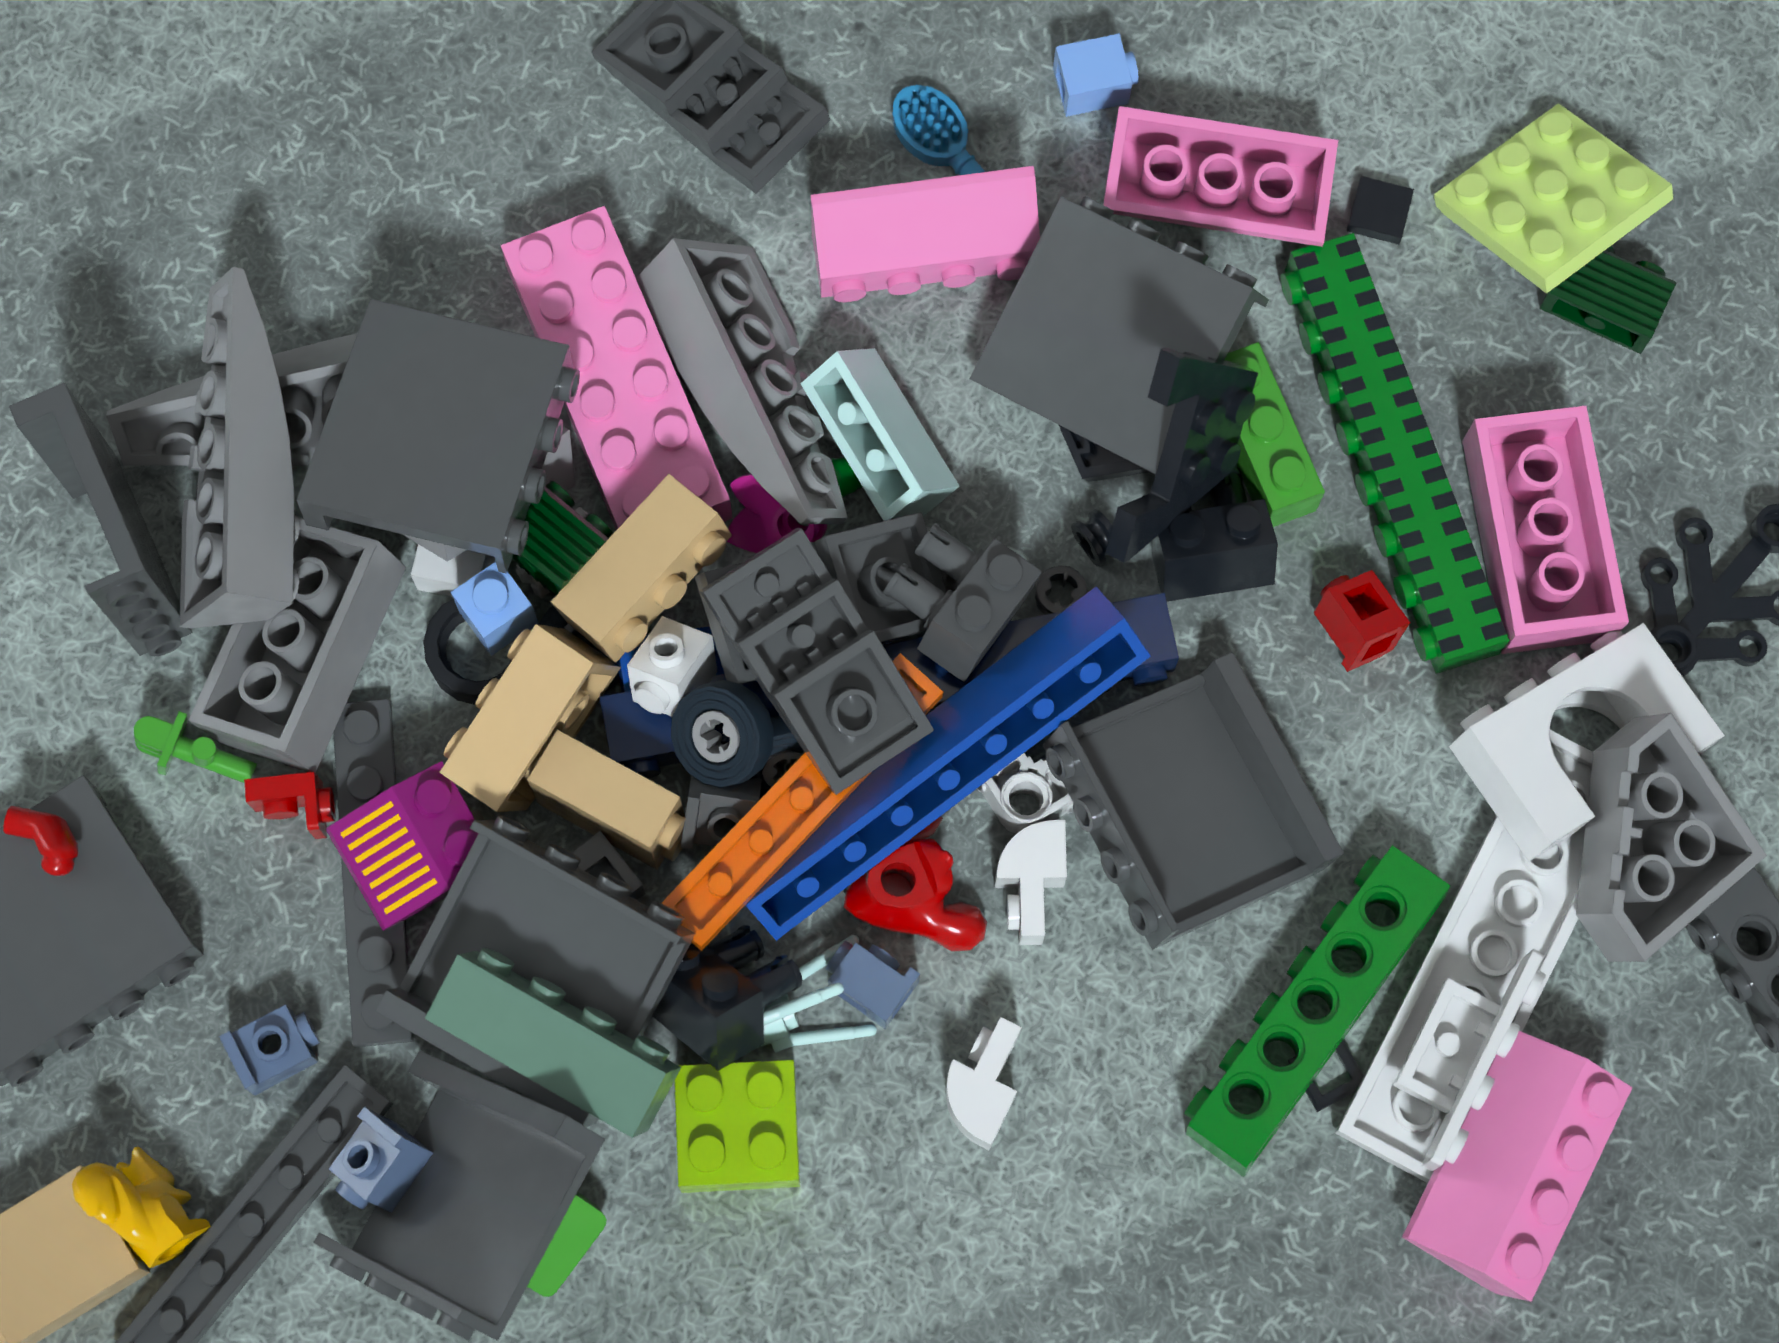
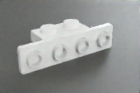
(1457, 1049)

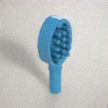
(933, 129)

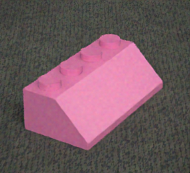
(1220, 176)
(925, 233)
(1521, 1167)

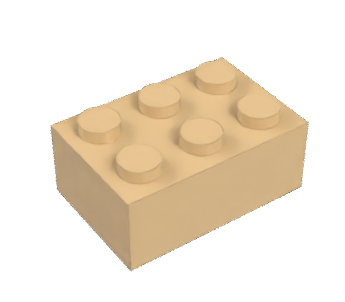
(544, 689)

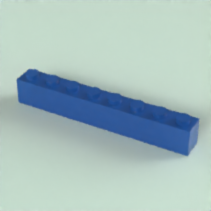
(971, 742)

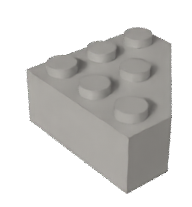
(1658, 840)

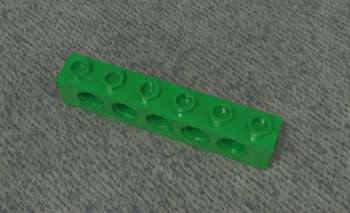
(1414, 898)

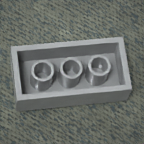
(289, 677)

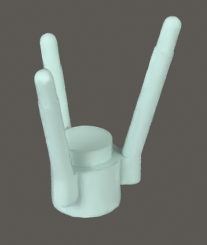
(781, 1016)

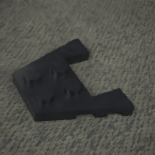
(1199, 448)

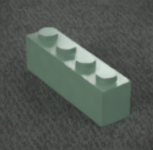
(553, 1041)

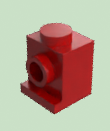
(1360, 618)

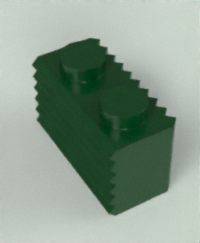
(1613, 299)
(559, 539)

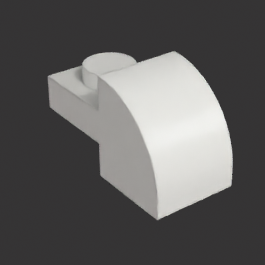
(1031, 863)
(975, 1096)

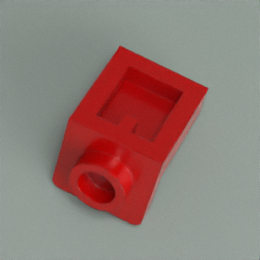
(283, 794)

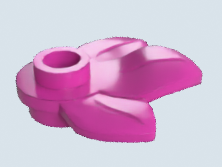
(763, 518)

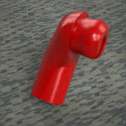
(50, 834)

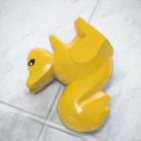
(139, 1206)

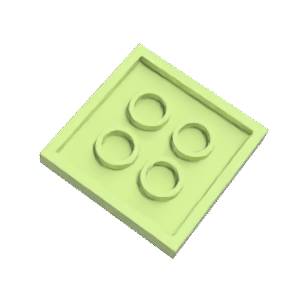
(1553, 197)

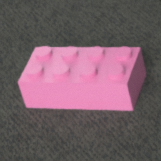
(1544, 528)

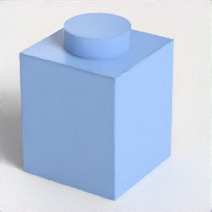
(1094, 74)
(494, 608)

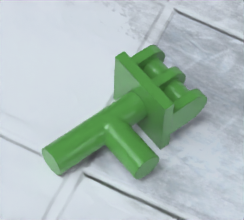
(167, 741)

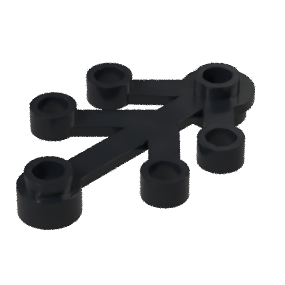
(1711, 599)

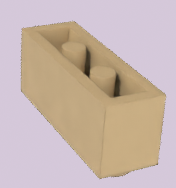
(642, 568)

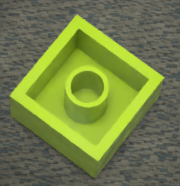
(737, 1127)

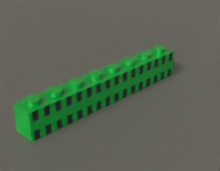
(1394, 455)

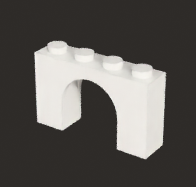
(1512, 751)

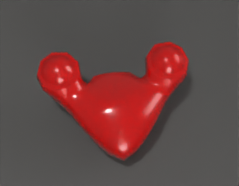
(908, 895)

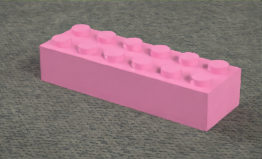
(628, 395)

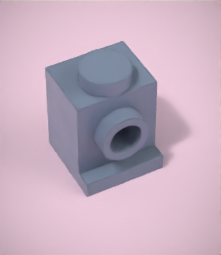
(871, 981)
(261, 1070)
(378, 1162)

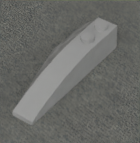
(741, 368)
(165, 425)
(243, 516)

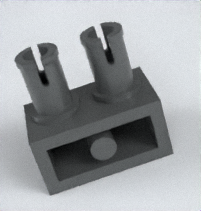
(972, 617)

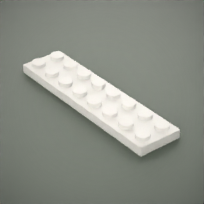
(1490, 926)

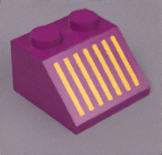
(406, 844)

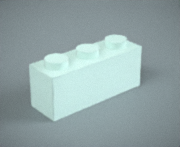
(879, 434)

